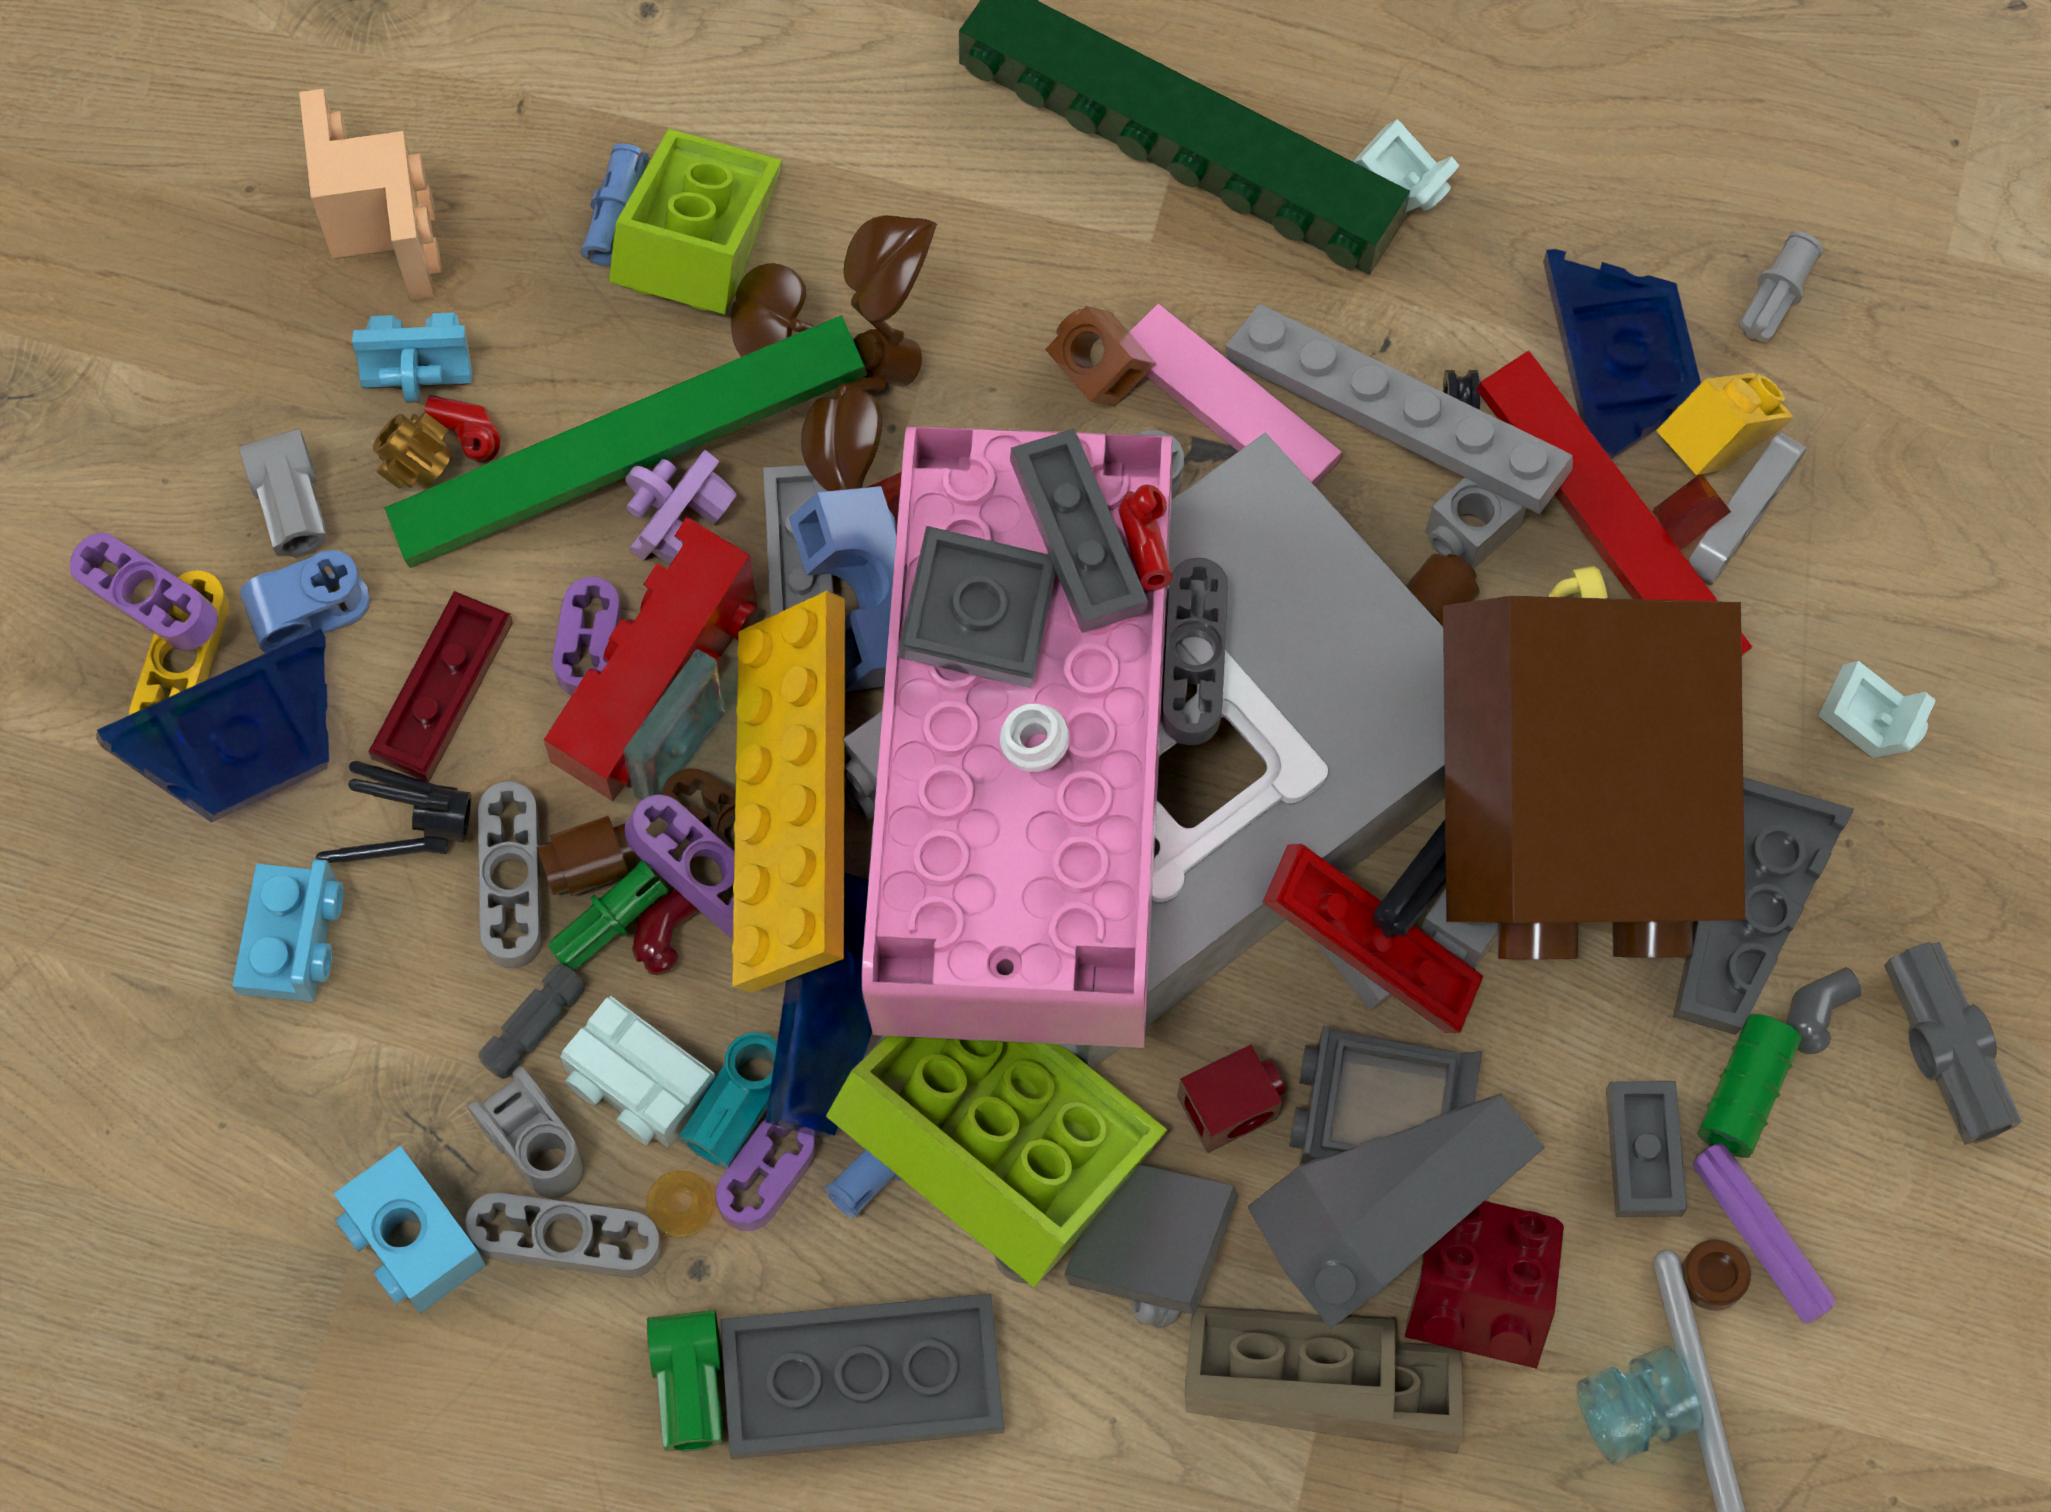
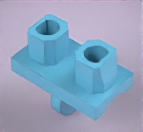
(413, 355)

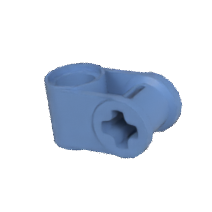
(300, 599)

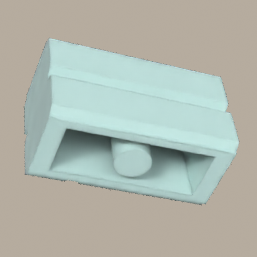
(636, 1073)

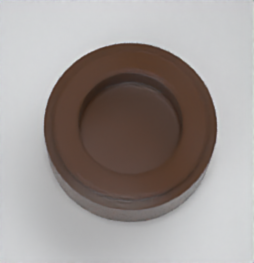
(1716, 1274)

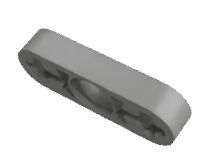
(1747, 507)
(492, 831)
(512, 1243)

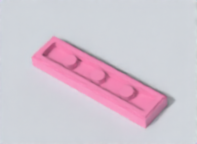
(1226, 396)

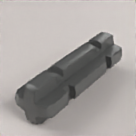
(531, 1021)

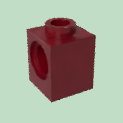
(1231, 1097)

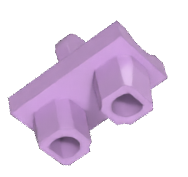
(697, 488)

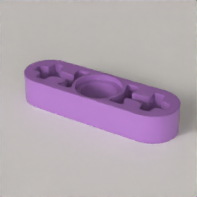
(153, 611)
(704, 842)

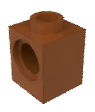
(1122, 362)

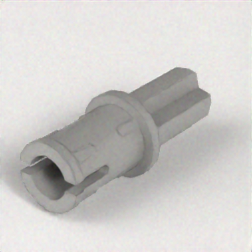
(1780, 286)

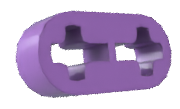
(573, 632)
(778, 1180)

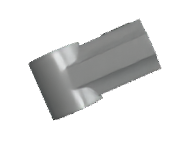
(283, 480)

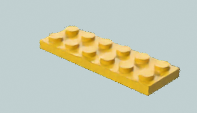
(789, 794)

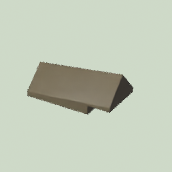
(1323, 1379)

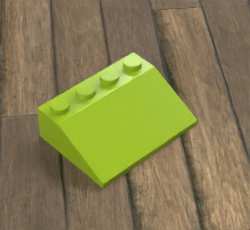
(998, 1138)

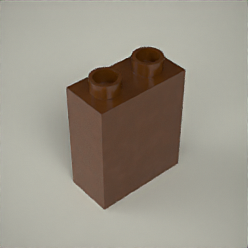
(1593, 770)

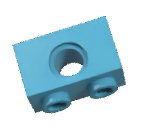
(397, 1193)

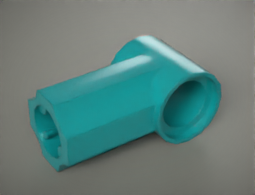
(731, 1103)

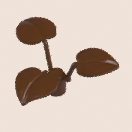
(881, 267)

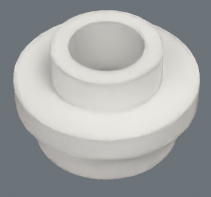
(1031, 720)

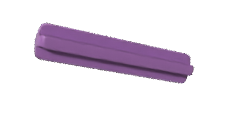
(1764, 1233)

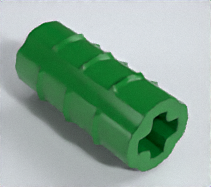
(1750, 1085)

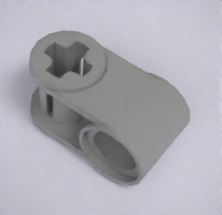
(525, 1125)

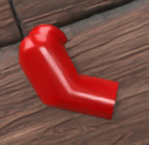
(1139, 520)

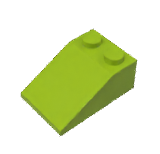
(693, 221)

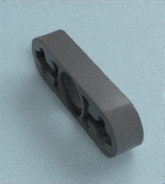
(1174, 692)

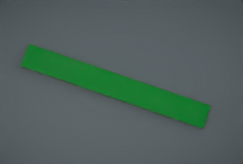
(625, 438)

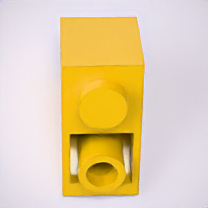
(1724, 420)

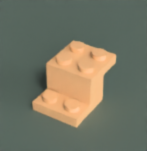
(370, 194)

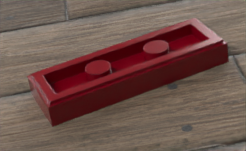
(440, 686)

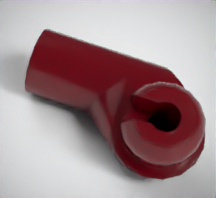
(655, 932)

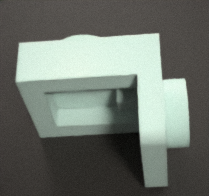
(1405, 162)
(1875, 713)

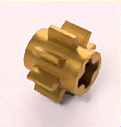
(412, 450)

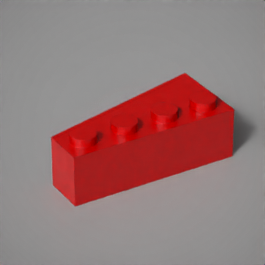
(688, 607)

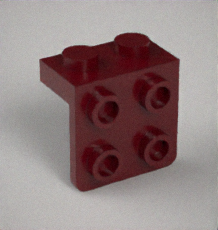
(1490, 1285)

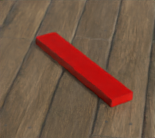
(1595, 490)

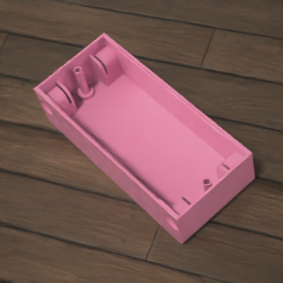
(995, 888)

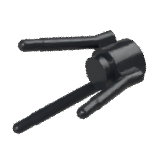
(437, 811)

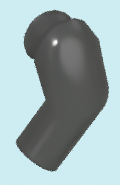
(1813, 1006)

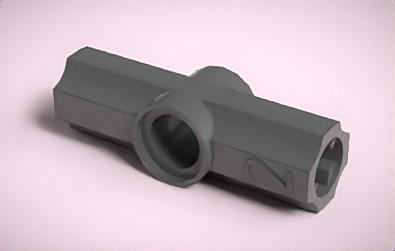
(1952, 1043)

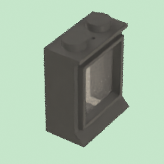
(1374, 1090)

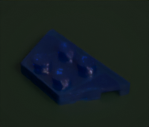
(1621, 348)
(234, 732)

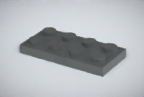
(861, 1376)

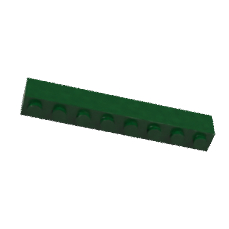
(1185, 129)

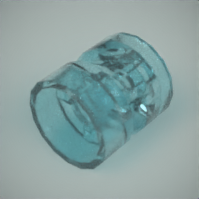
(1644, 1403)

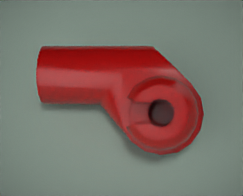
(471, 424)

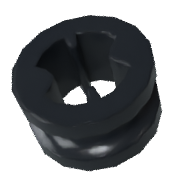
(1462, 387)

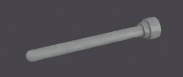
(1690, 1351)

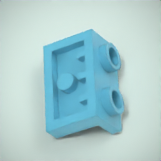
(286, 931)

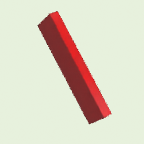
(1341, 919)

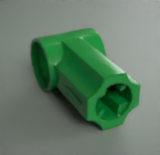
(686, 1363)

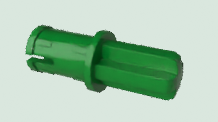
(607, 917)

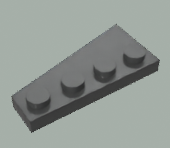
(1784, 855)

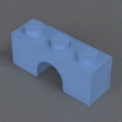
(855, 540)

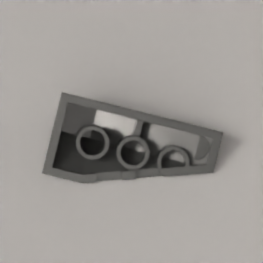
(1373, 1210)

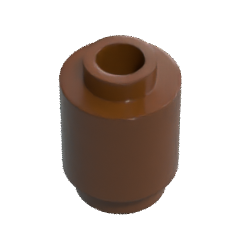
(1444, 582)
(586, 856)

